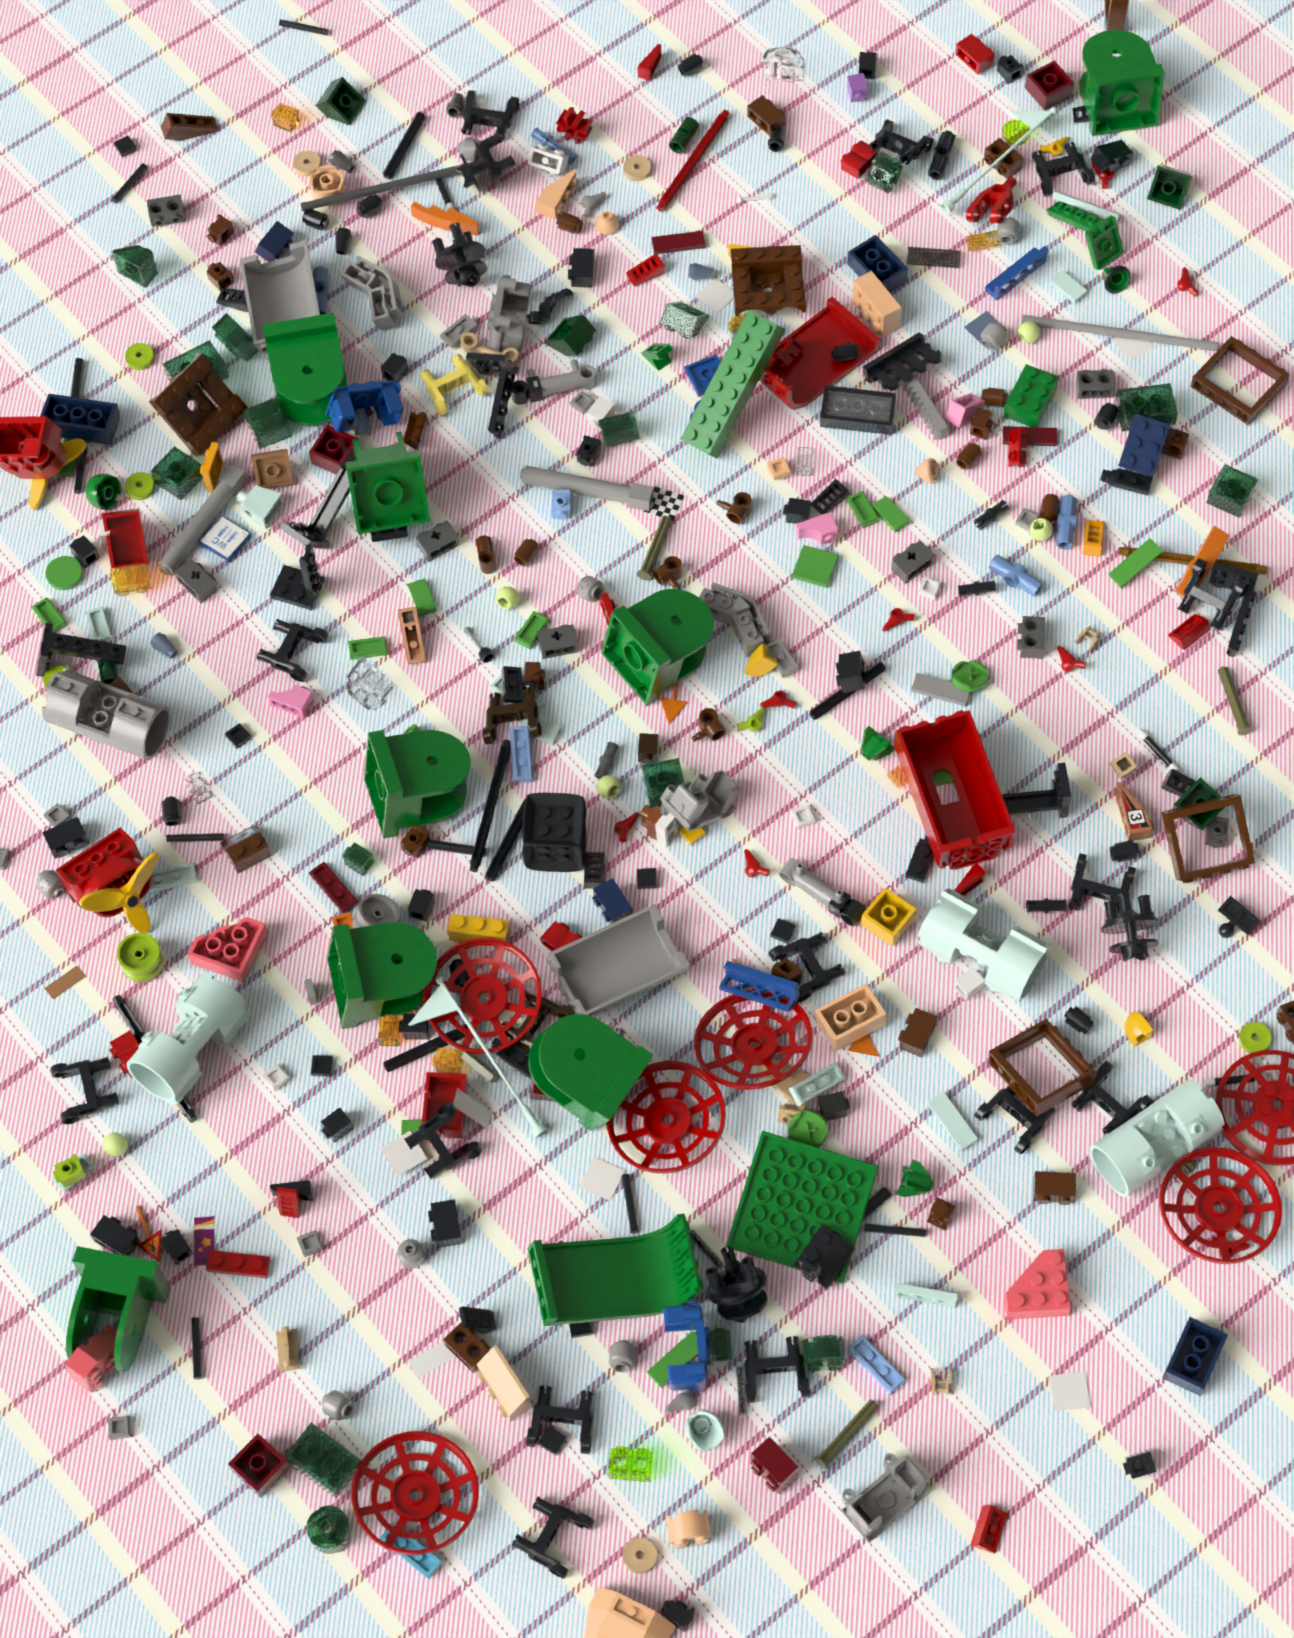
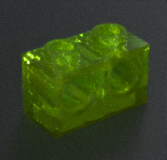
(630, 1470)

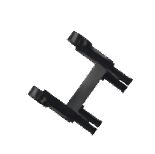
(478, 116)
(910, 149)
(1069, 163)
(1224, 608)
(294, 634)
(1085, 887)
(804, 949)
(1006, 1099)
(94, 1102)
(1107, 1102)
(427, 1132)
(755, 1366)
(544, 1412)
(556, 1515)

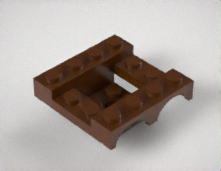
(765, 268)
(205, 421)

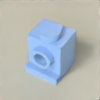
(561, 504)

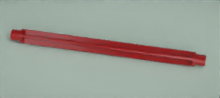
(692, 160)

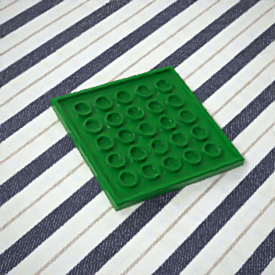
(793, 1193)

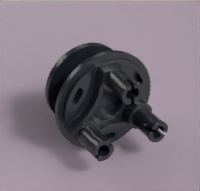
(494, 168)
(460, 258)
(1130, 923)
(737, 1288)

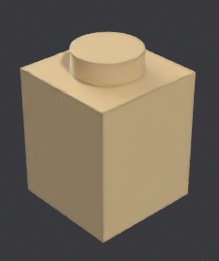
(1123, 765)

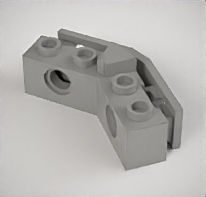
(379, 295)
(737, 611)

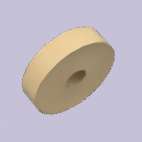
(304, 157)
(640, 162)
(636, 1565)

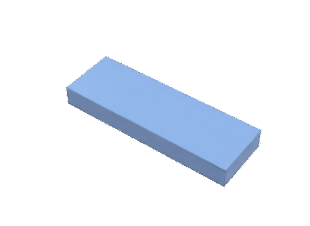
(520, 754)
(876, 1364)

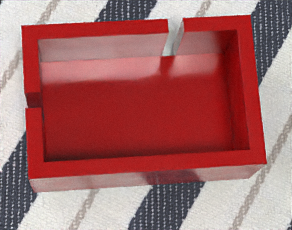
(126, 538)
(442, 1089)

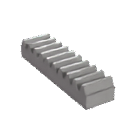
(926, 408)

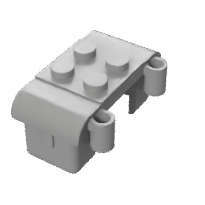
(509, 295)
(706, 804)
(886, 1497)

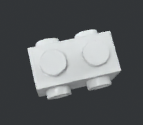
(543, 158)

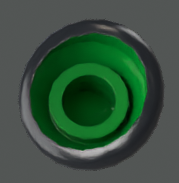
(1116, 278)

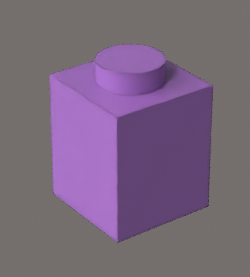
(857, 87)

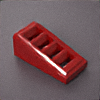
(649, 64)
(643, 266)
(972, 879)
(288, 1202)

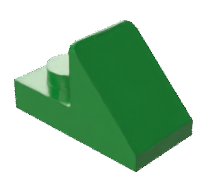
(658, 355)

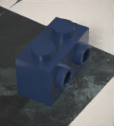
(274, 242)
(611, 901)

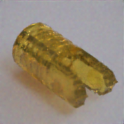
(979, 241)

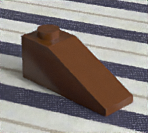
(187, 126)

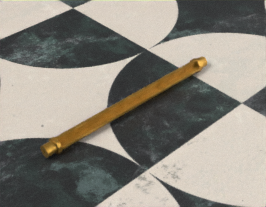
(1185, 559)

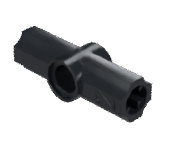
(941, 155)

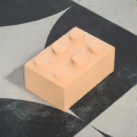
(876, 304)
(850, 1017)

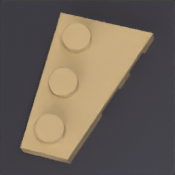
(784, 1086)

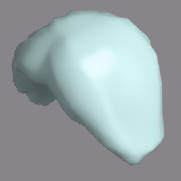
(704, 1430)

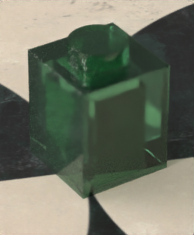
(358, 858)
(720, 1344)

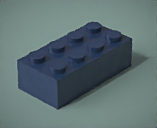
(83, 418)

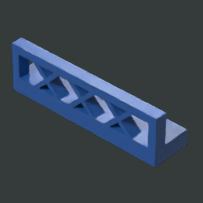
(1017, 272)
(765, 982)

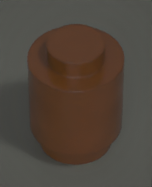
(569, 223)
(994, 397)
(969, 456)
(1050, 507)
(526, 552)

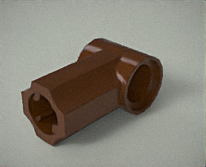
(485, 554)

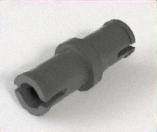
(606, 760)

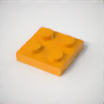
(212, 467)

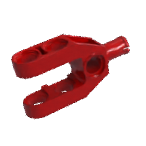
(998, 196)

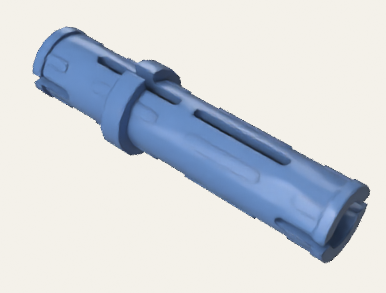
(549, 141)

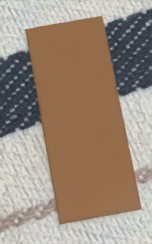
(64, 982)

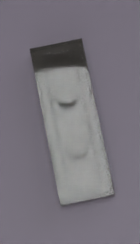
(933, 257)

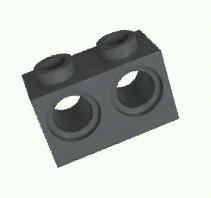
(166, 210)
(1095, 386)
(1035, 637)

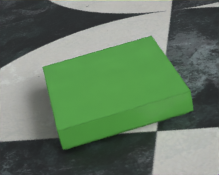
(815, 566)

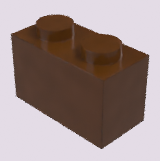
(765, 115)
(918, 1032)
(1054, 1187)

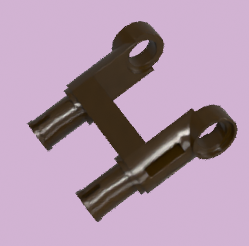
(500, 713)
(546, 1007)

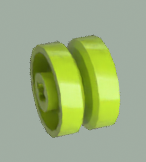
(140, 957)

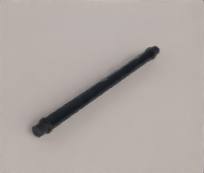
(490, 806)
(138, 1033)

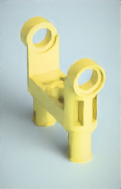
(450, 381)

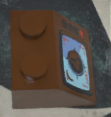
(246, 849)

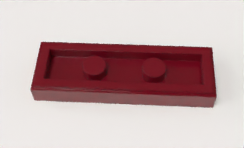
(678, 242)
(1036, 435)
(333, 888)

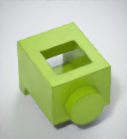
(72, 1176)

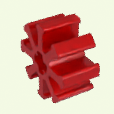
(574, 125)

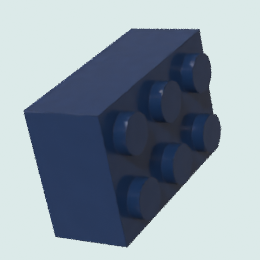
(878, 258)
(1145, 444)
(1195, 1356)

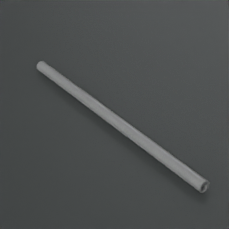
(1122, 333)

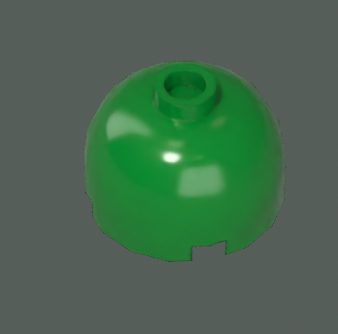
(103, 491)

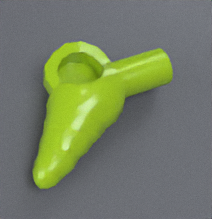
(753, 722)

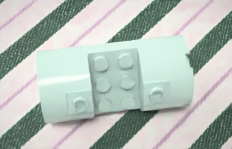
(954, 930)
(167, 1062)
(1156, 1138)

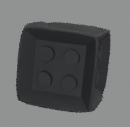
(554, 832)

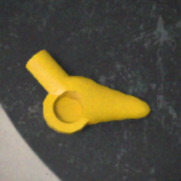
(1055, 147)

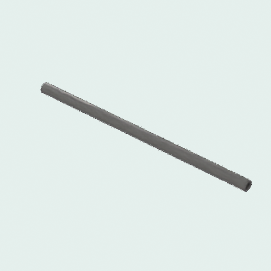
(383, 187)

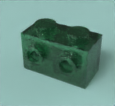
(619, 429)

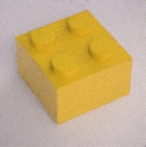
(888, 916)

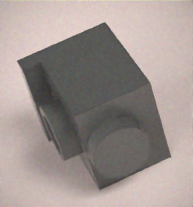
(1217, 832)

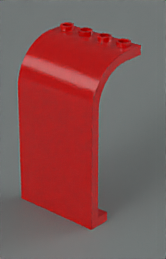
(814, 365)

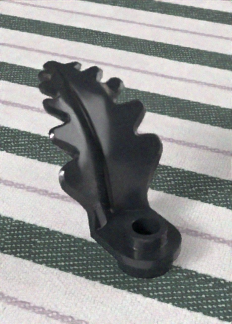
(546, 307)

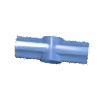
(321, 284)
(1066, 522)
(1015, 575)

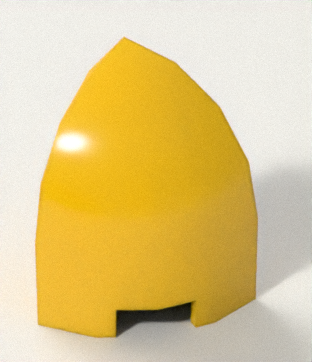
(760, 662)
(1137, 1029)

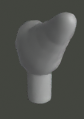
(591, 202)
(681, 1401)

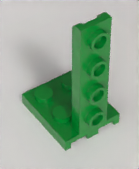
(1101, 234)

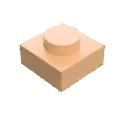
(778, 468)

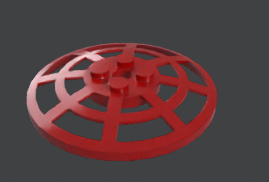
(487, 984)
(748, 1034)
(1262, 1106)
(669, 1107)
(1224, 1196)
(415, 1481)

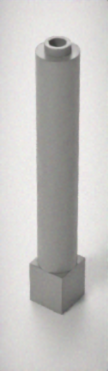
(229, 484)
(636, 495)

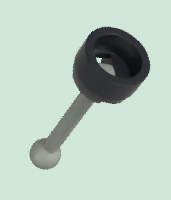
(485, 653)

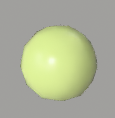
(1028, 332)
(1041, 529)
(507, 597)
(609, 786)
(115, 1144)

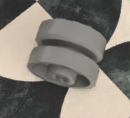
(375, 910)

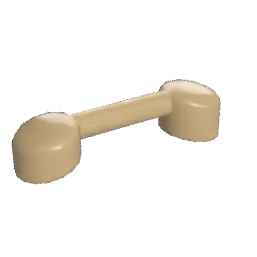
(470, 344)

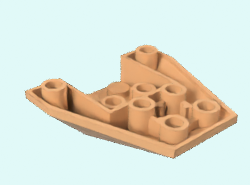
(621, 1617)

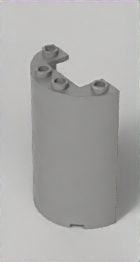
(279, 290)
(617, 962)

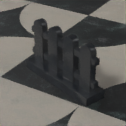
(901, 354)

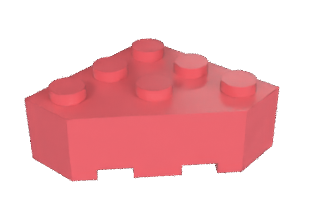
(230, 948)
(1040, 1289)
(94, 1360)

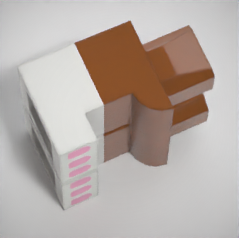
(658, 826)

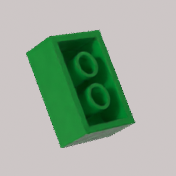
(1031, 396)

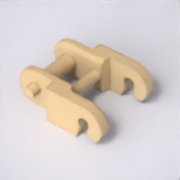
(1083, 634)
(933, 1381)

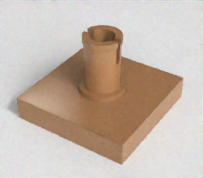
(272, 469)

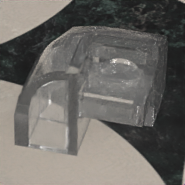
(784, 65)
(368, 685)

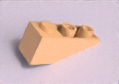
(553, 197)

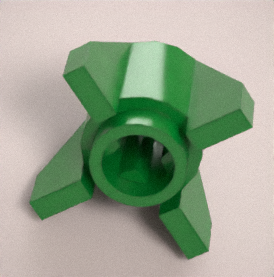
(874, 745)
(914, 1180)

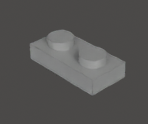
(452, 334)
(785, 661)

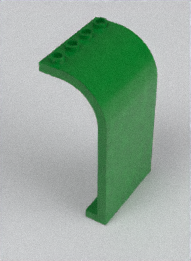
(615, 1275)

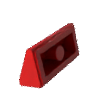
(1190, 631)
(989, 1528)

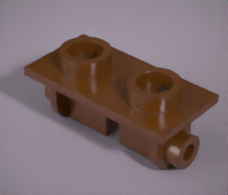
(414, 429)

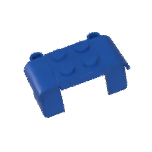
(380, 395)
(692, 1374)

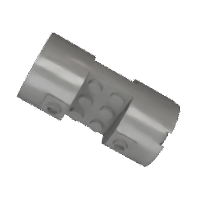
(106, 714)

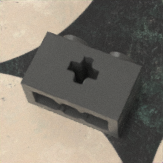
(437, 541)
(912, 561)
(196, 580)
(557, 641)

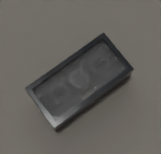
(857, 410)

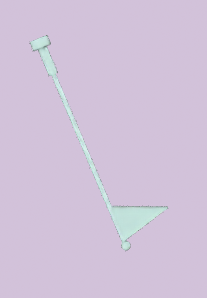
(1030, 118)
(443, 1003)

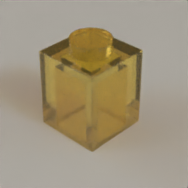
(285, 117)
(389, 1031)
(447, 1060)

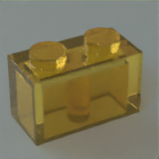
(131, 579)

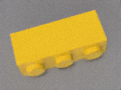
(470, 927)

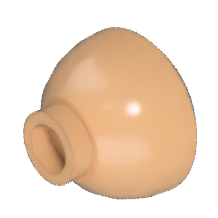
(607, 223)
(928, 470)

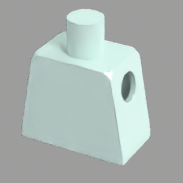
(260, 504)

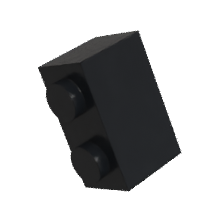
(1112, 156)
(581, 267)
(851, 671)
(66, 837)
(446, 1223)
(114, 1236)

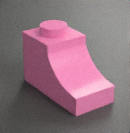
(963, 409)
(819, 528)
(293, 701)

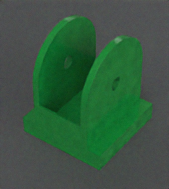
(1120, 90)
(305, 366)
(387, 487)
(658, 641)
(415, 778)
(379, 970)
(585, 1067)
(114, 1287)

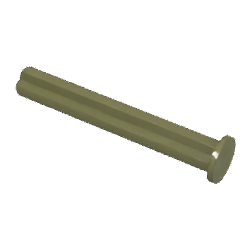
(645, 572)
(1234, 701)
(846, 1434)

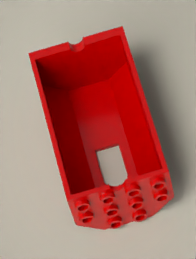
(977, 823)

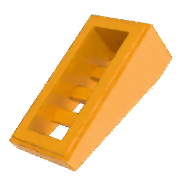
(1093, 538)

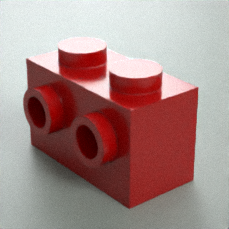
(974, 54)

